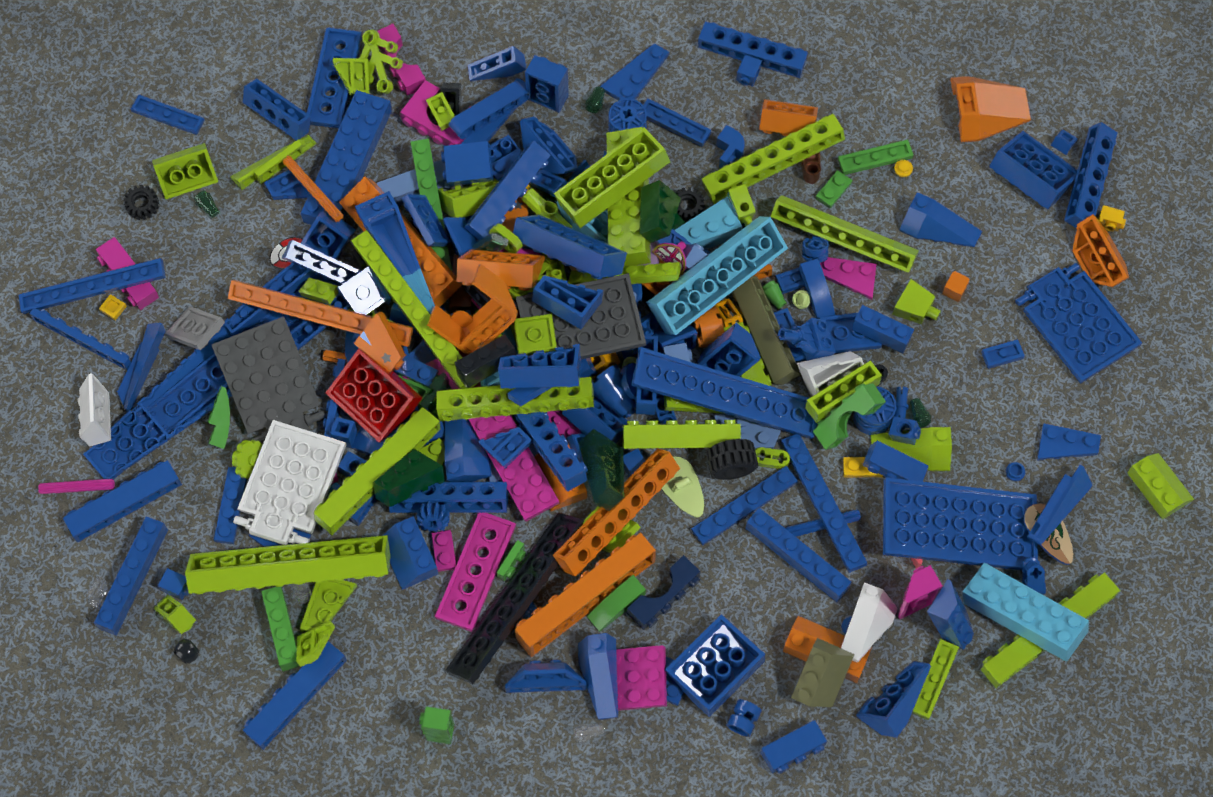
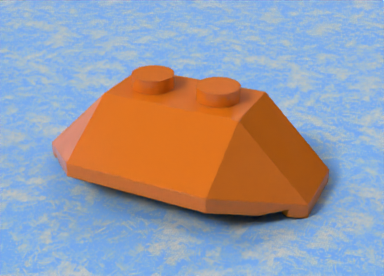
(1098, 253)

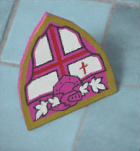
(671, 253)

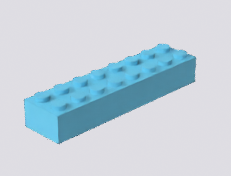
(717, 275)

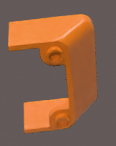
(476, 331)

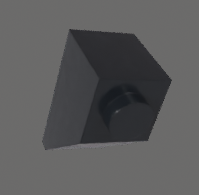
(452, 93)

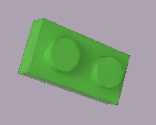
(833, 189)
(516, 554)

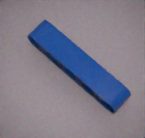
(489, 110)

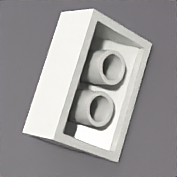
(94, 412)

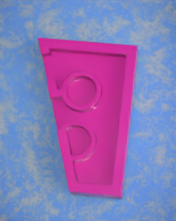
(852, 274)

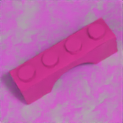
(408, 76)

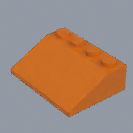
(513, 268)

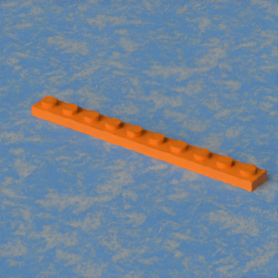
(309, 310)

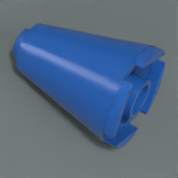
(610, 392)

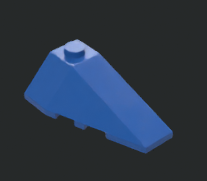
(935, 222)
(463, 454)
(599, 668)
(893, 708)

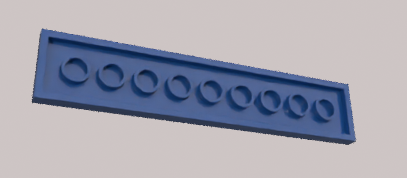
(723, 392)

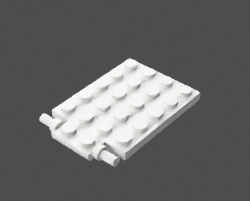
(289, 483)

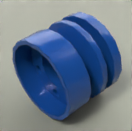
(626, 115)
(881, 419)

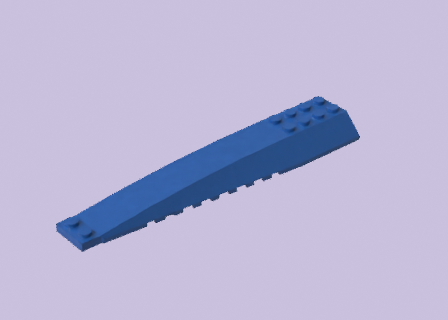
(194, 385)

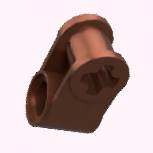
(809, 165)

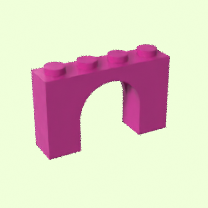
(417, 113)

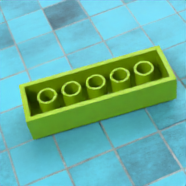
(612, 177)

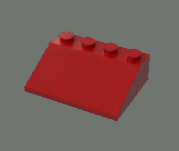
(373, 395)

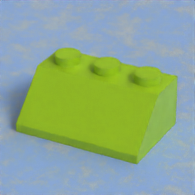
(185, 171)
(1159, 485)

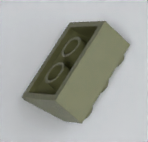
(822, 675)

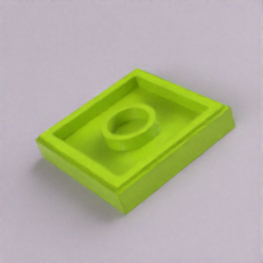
(535, 334)

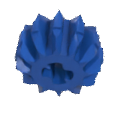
(433, 516)

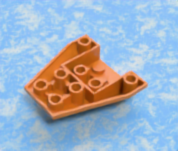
(988, 107)

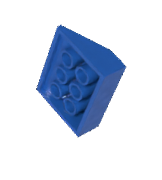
(1034, 169)
(715, 665)

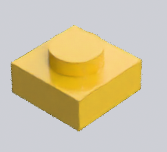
(112, 307)

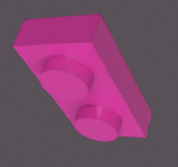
(444, 550)

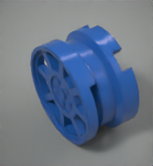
(815, 248)

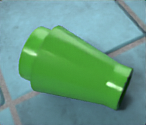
(774, 294)

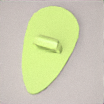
(685, 489)

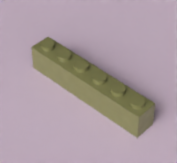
(765, 330)

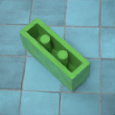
(437, 725)

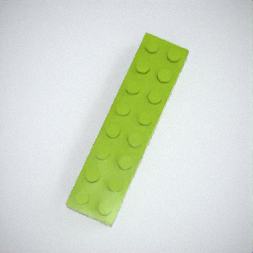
(625, 214)

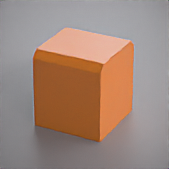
(956, 286)

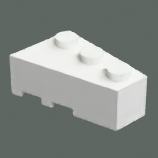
(827, 370)

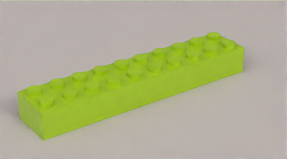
(288, 564)

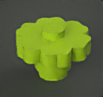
(246, 457)

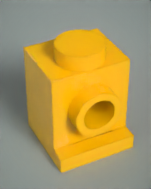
(1112, 218)

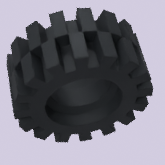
(696, 198)
(130, 199)

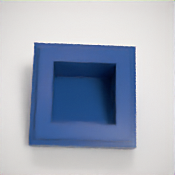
(1064, 142)

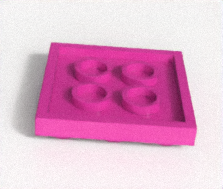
(641, 677)

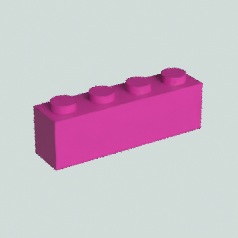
(115, 257)

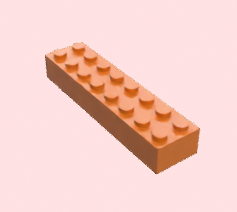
(438, 276)
(584, 595)

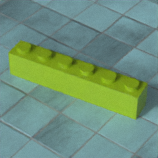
(678, 435)

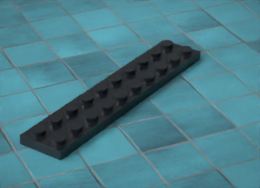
(512, 601)

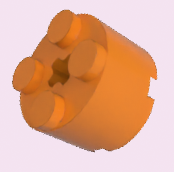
(708, 327)

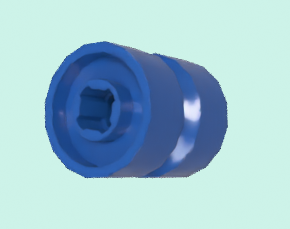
(741, 724)

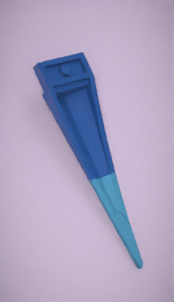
(386, 226)

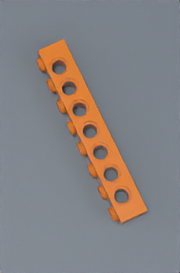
(605, 524)

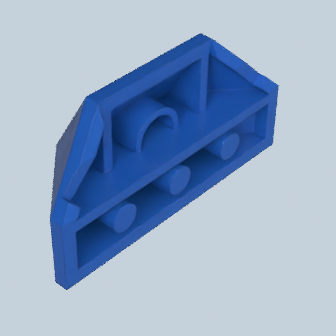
(561, 157)
(545, 678)

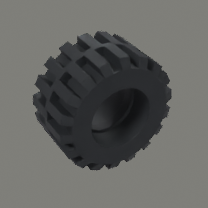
(732, 459)

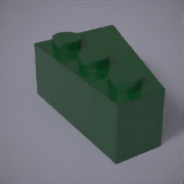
(657, 211)
(407, 477)

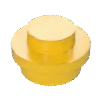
(903, 168)

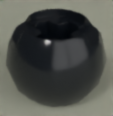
(186, 651)

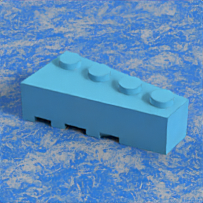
(712, 226)

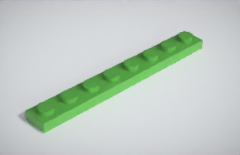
(428, 186)

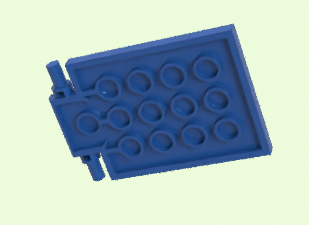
(1078, 321)

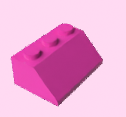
(920, 591)

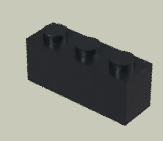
(483, 361)

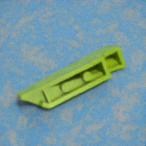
(272, 164)

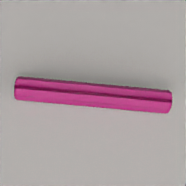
(76, 486)

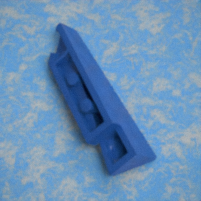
(141, 365)
(1062, 501)

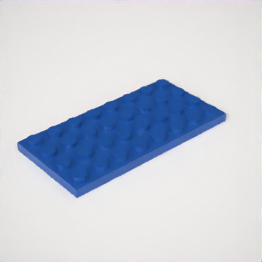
(956, 524)

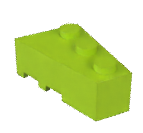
(466, 200)

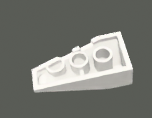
(870, 619)

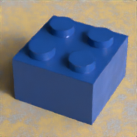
(328, 235)

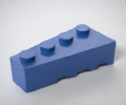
(541, 369)

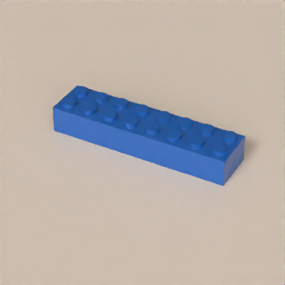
(349, 152)

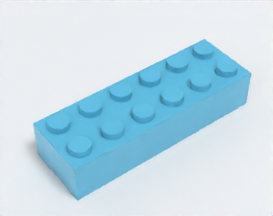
(1025, 612)

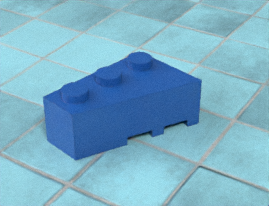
(566, 300)

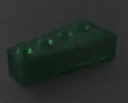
(604, 468)

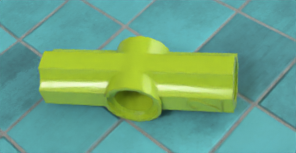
(545, 208)

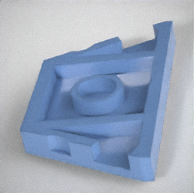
(758, 434)

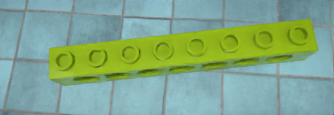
(783, 158)
(494, 401)

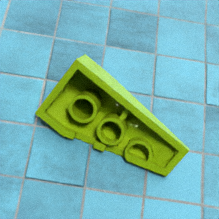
(931, 448)

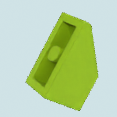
(175, 614)

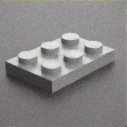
(195, 328)

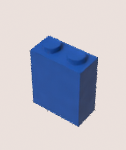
(467, 163)

